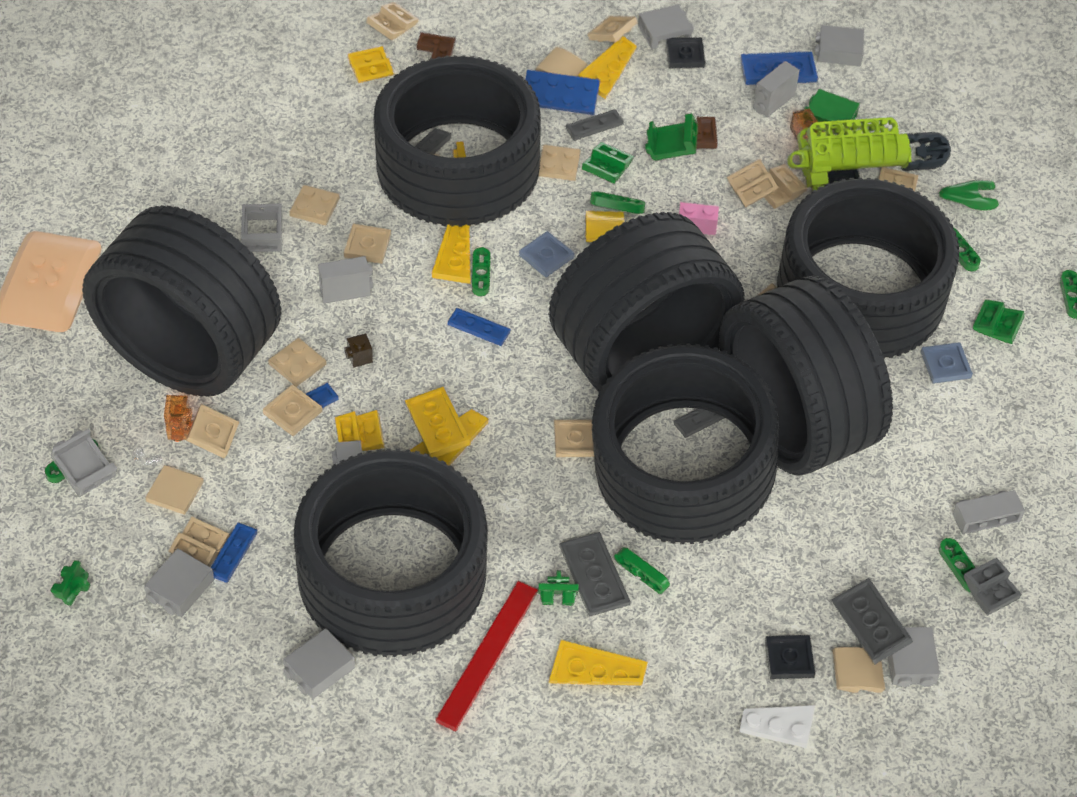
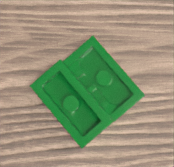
(607, 162)
(998, 321)

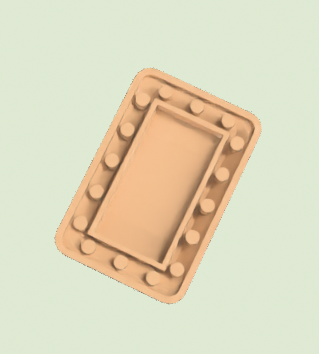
(46, 281)

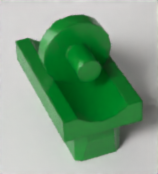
(73, 582)
(567, 591)

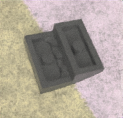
(991, 586)

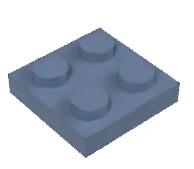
(546, 254)
(946, 362)

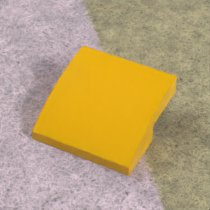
(370, 64)
(600, 222)
(361, 427)

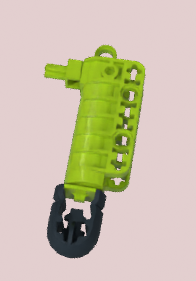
(864, 150)

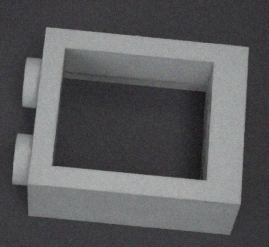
(262, 241)

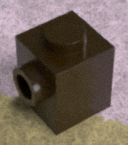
(359, 350)

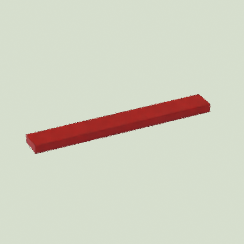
(486, 656)

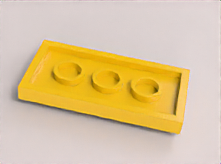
(437, 422)

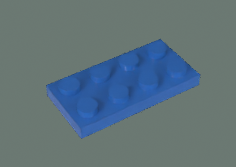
(759, 65)
(564, 91)

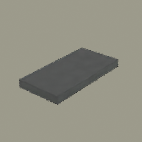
(595, 573)
(872, 621)

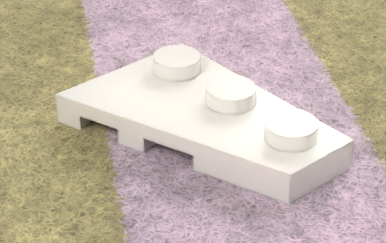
(780, 724)

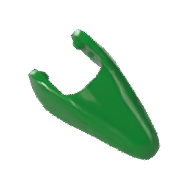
(968, 194)

